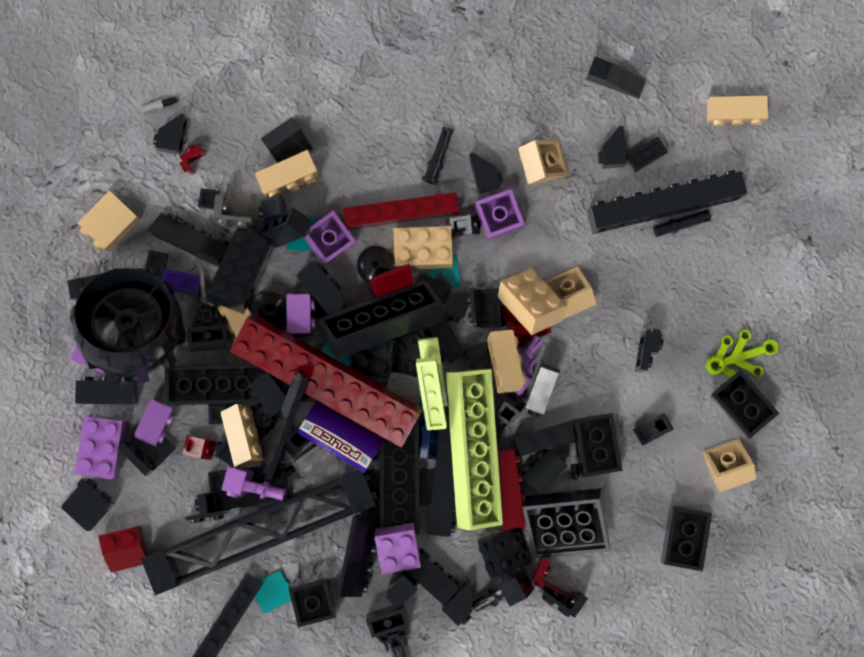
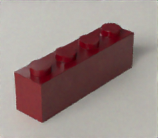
(510, 490)

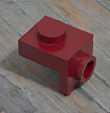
(192, 154)

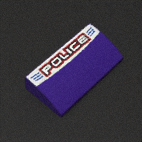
(340, 436)

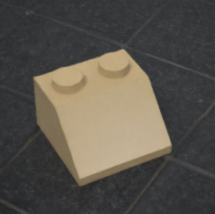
(543, 161)
(573, 291)
(729, 465)

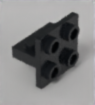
(203, 504)

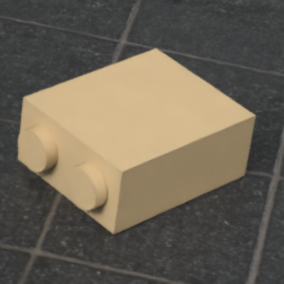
(108, 222)

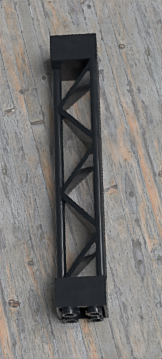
(162, 568)

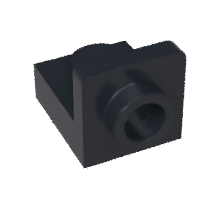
(465, 225)
(223, 452)

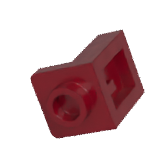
(198, 447)

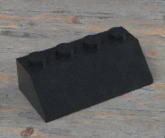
(188, 239)

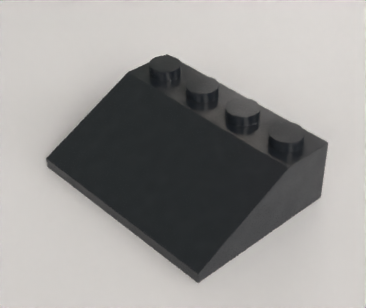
(567, 523)
(357, 557)

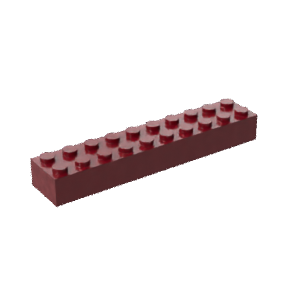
(328, 380)

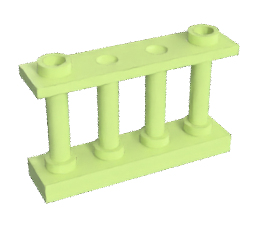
(432, 383)

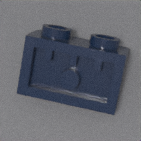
(428, 442)

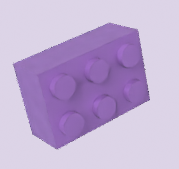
(99, 447)

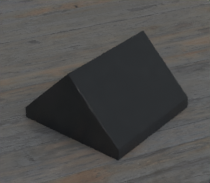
(286, 141)

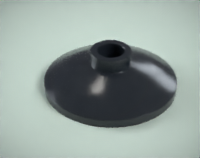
(372, 254)
(270, 302)

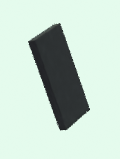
(221, 501)

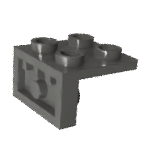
(222, 215)

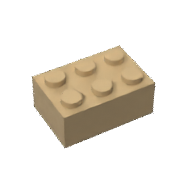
(287, 175)
(423, 247)
(531, 301)

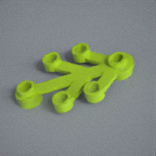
(737, 357)

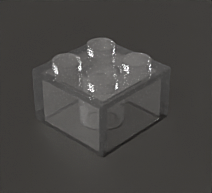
(317, 465)

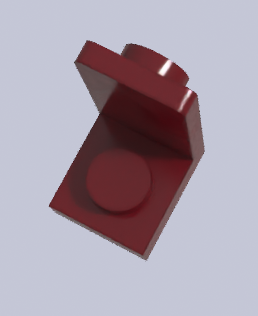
(542, 570)

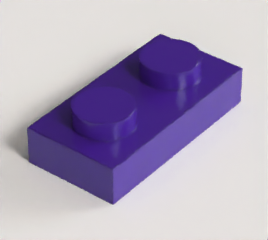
(182, 281)

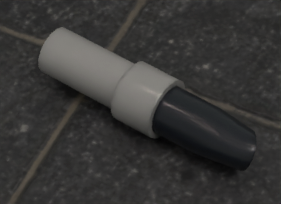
(159, 104)
(573, 460)

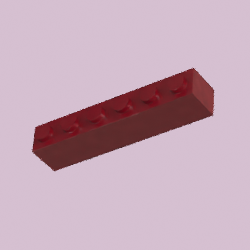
(401, 211)

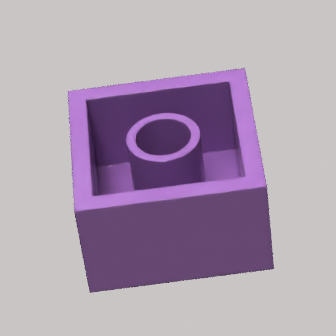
(499, 214)
(329, 238)
(300, 314)
(397, 548)

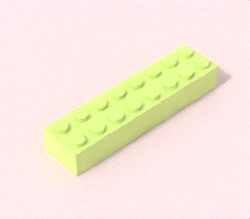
(474, 449)

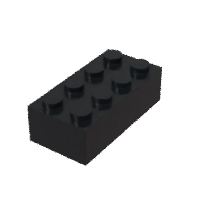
(240, 270)

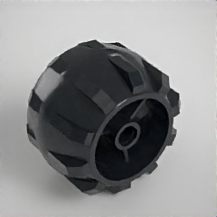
(117, 298)

